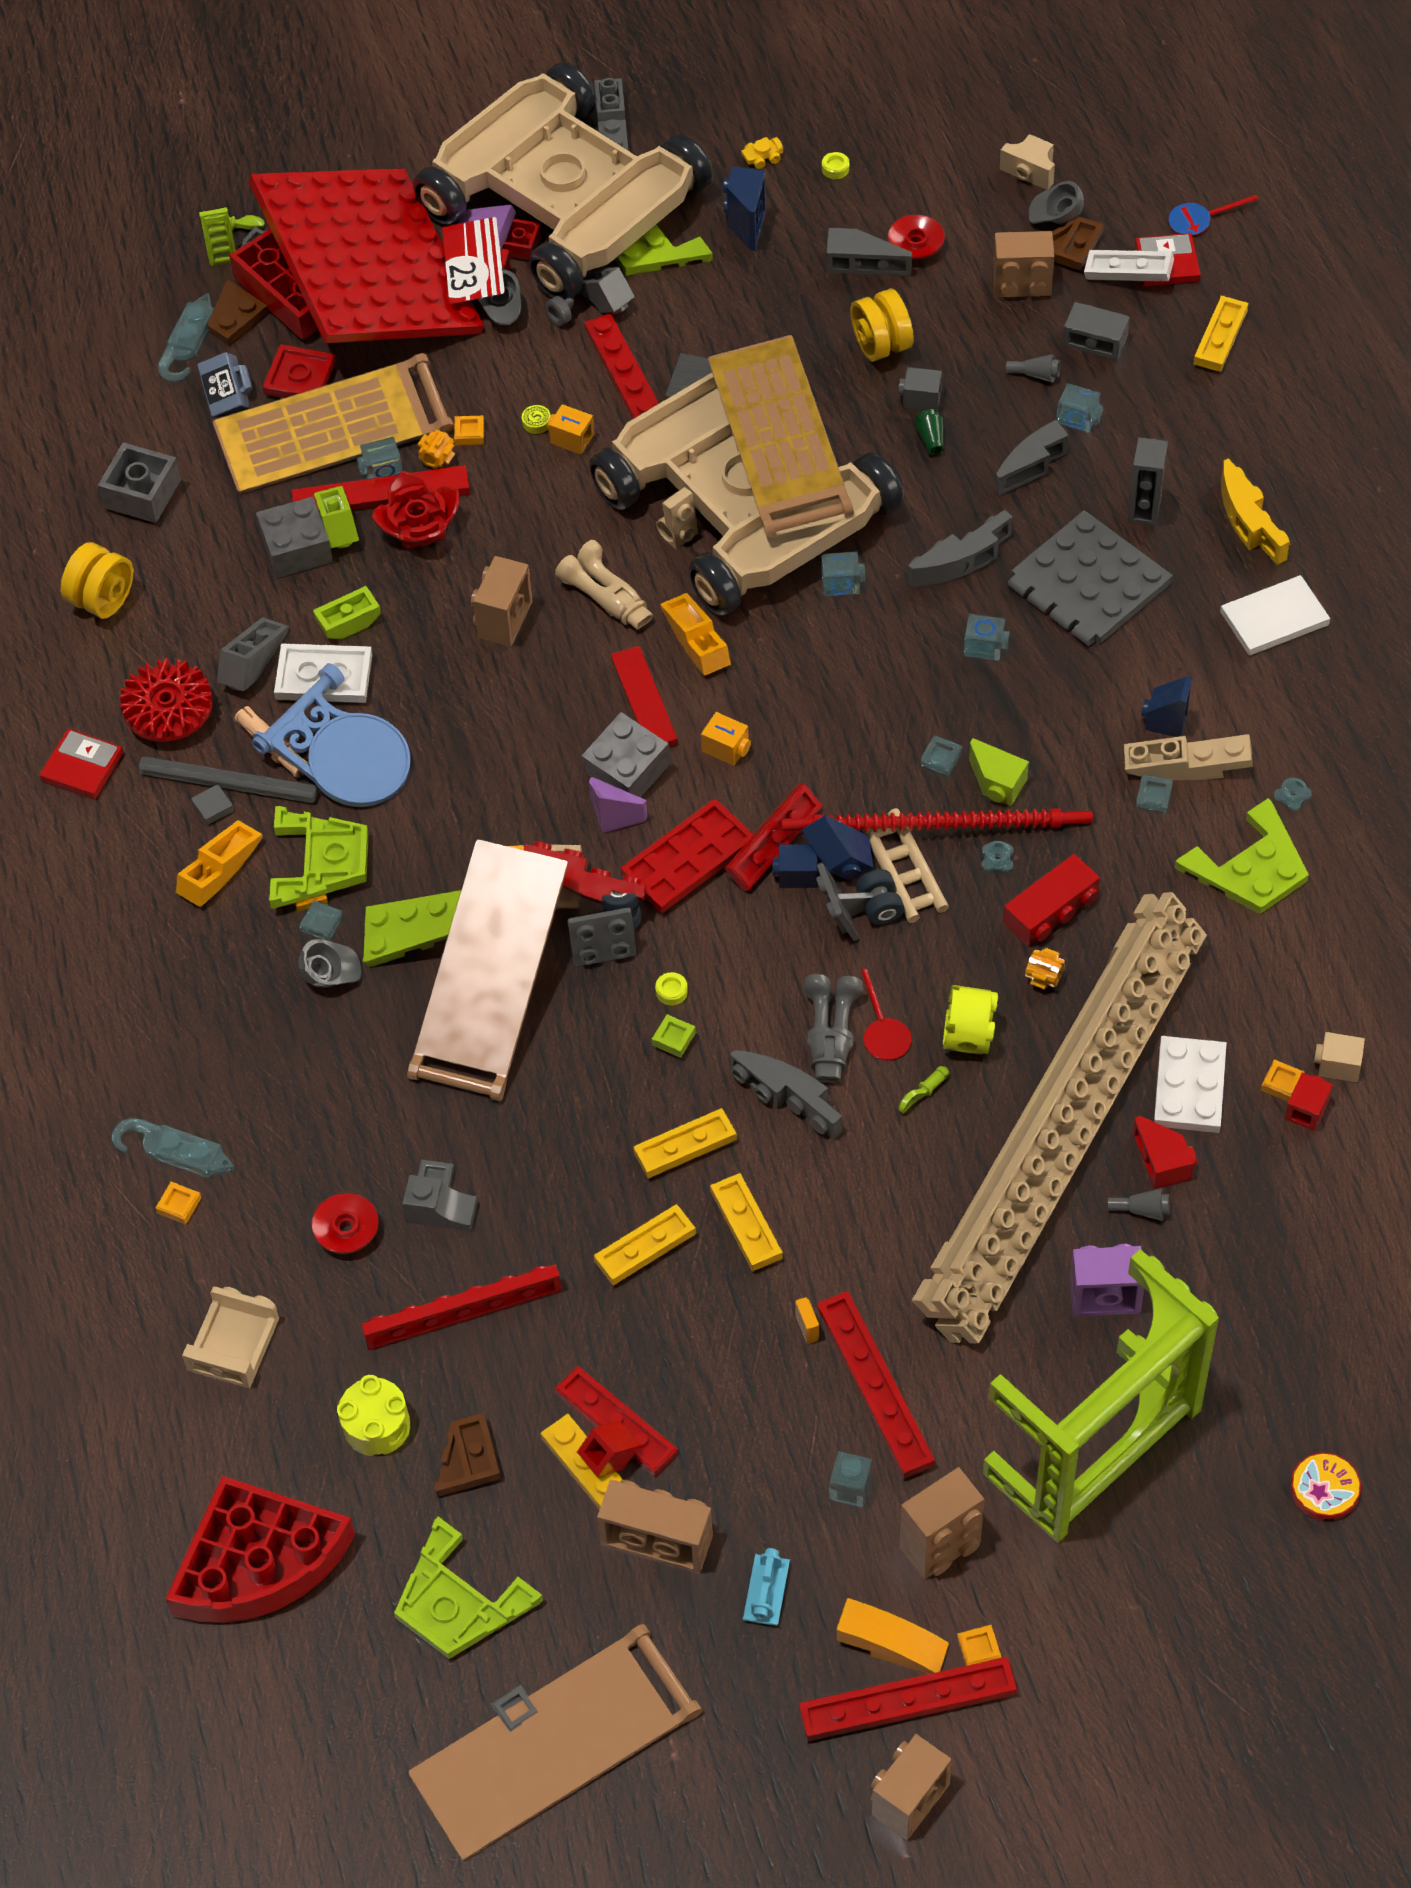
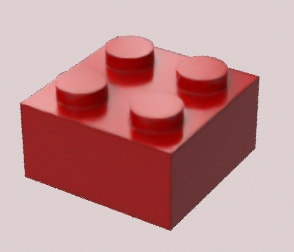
(522, 238)

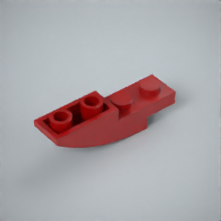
(586, 884)

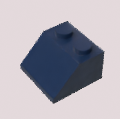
(745, 203)

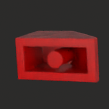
(1163, 1153)

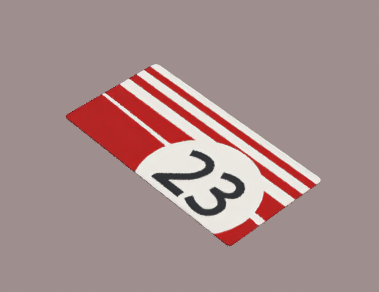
(473, 260)

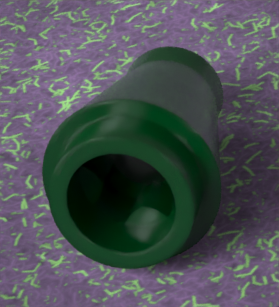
(930, 428)

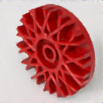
(166, 701)

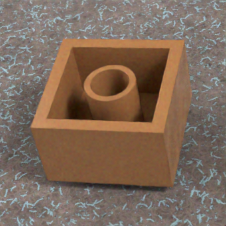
(1023, 264)
(502, 600)
(910, 1786)

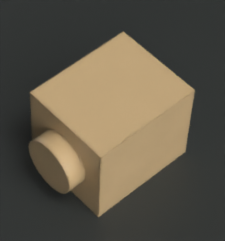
(1340, 1056)

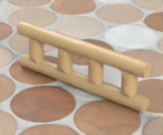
(920, 872)

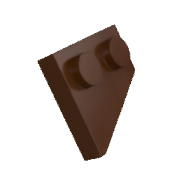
(1075, 241)
(235, 313)
(467, 1457)

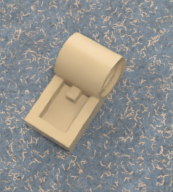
(679, 519)

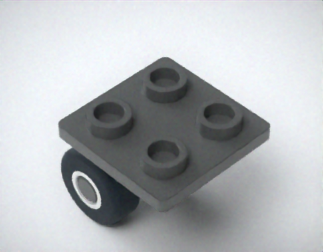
(873, 896)
(608, 933)

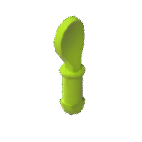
(246, 222)
(925, 1088)

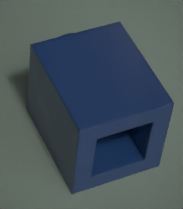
(796, 866)

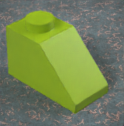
(336, 517)
(997, 772)

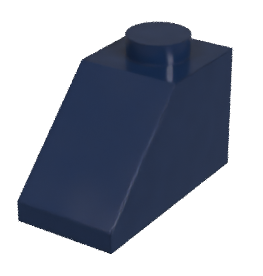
(1168, 707)
(840, 847)

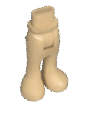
(616, 597)

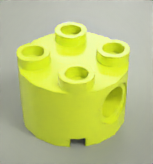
(969, 1020)
(374, 1416)

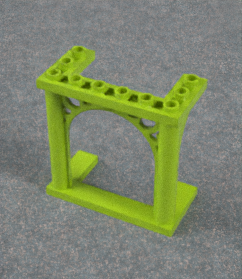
(1165, 1371)

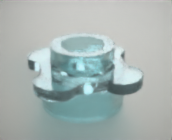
(1294, 786)
(997, 849)

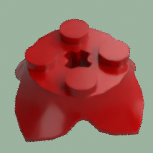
(415, 512)

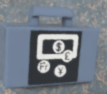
(225, 384)

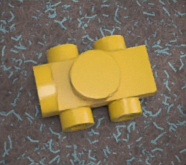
(762, 150)

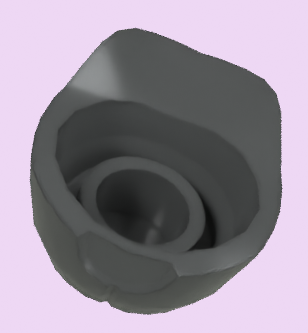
(1057, 204)
(505, 307)
(328, 964)

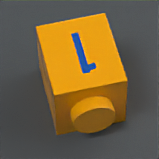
(571, 429)
(725, 739)

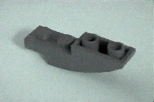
(611, 110)
(957, 558)
(781, 1083)

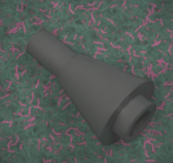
(1042, 367)
(1148, 1204)

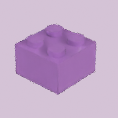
(1102, 1281)

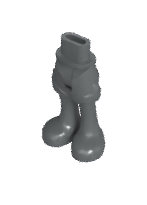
(830, 1045)

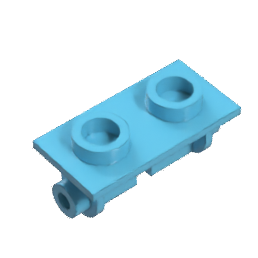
(766, 1588)

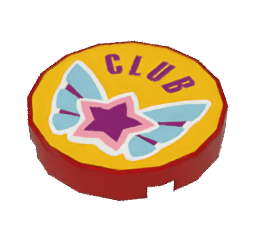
(1325, 1486)

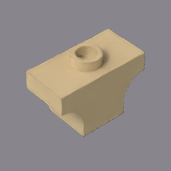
(1029, 161)

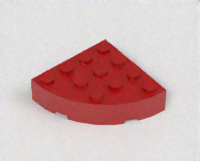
(266, 275)
(255, 1554)

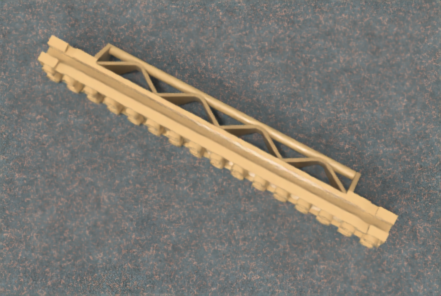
(1060, 1120)

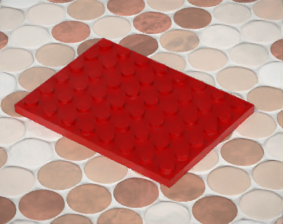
(363, 254)

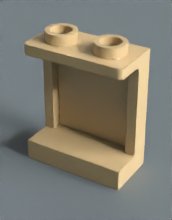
(232, 1337)

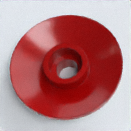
(918, 235)
(343, 1211)

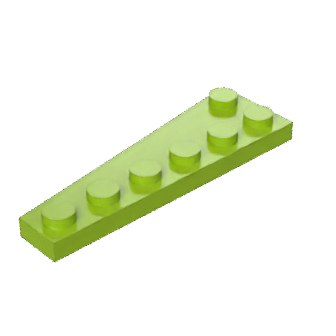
(407, 925)

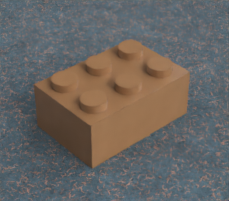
(941, 1524)
(655, 1525)

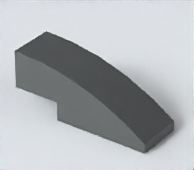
(1032, 457)

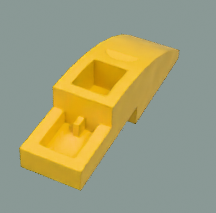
(1244, 509)

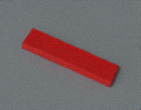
(643, 694)
(759, 851)
(602, 1407)

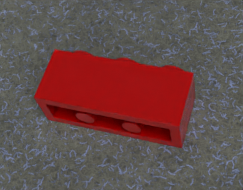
(1051, 900)

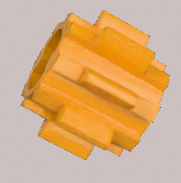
(436, 449)
(1045, 968)

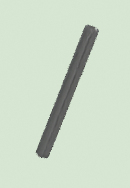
(228, 779)

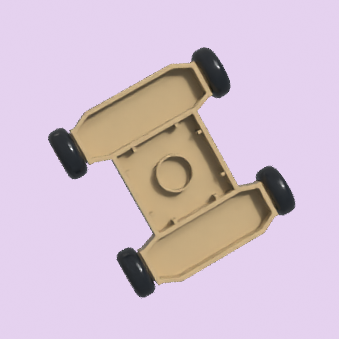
(563, 174)
(695, 449)

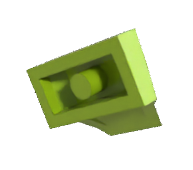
(348, 614)

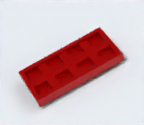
(688, 855)

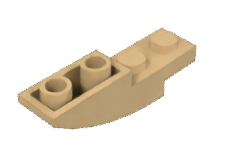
(1181, 760)

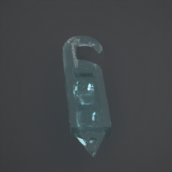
(186, 337)
(175, 1147)

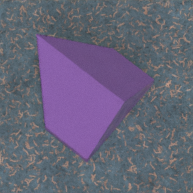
(615, 806)

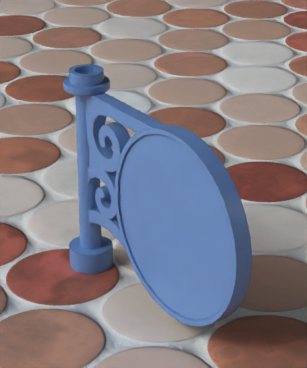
(351, 757)

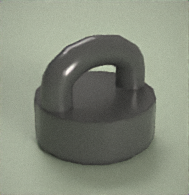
(559, 310)

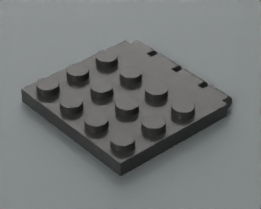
(1089, 579)

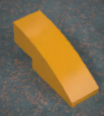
(696, 634)
(217, 863)
(891, 1638)

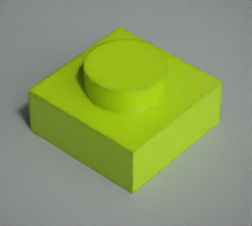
(673, 1035)

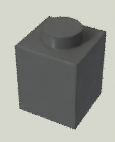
(921, 389)

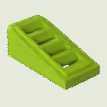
(219, 251)

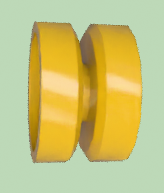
(881, 324)
(97, 580)

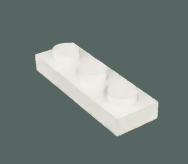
(1129, 265)

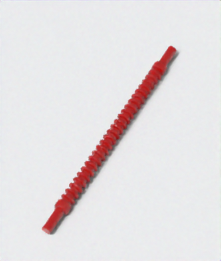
(1054, 818)

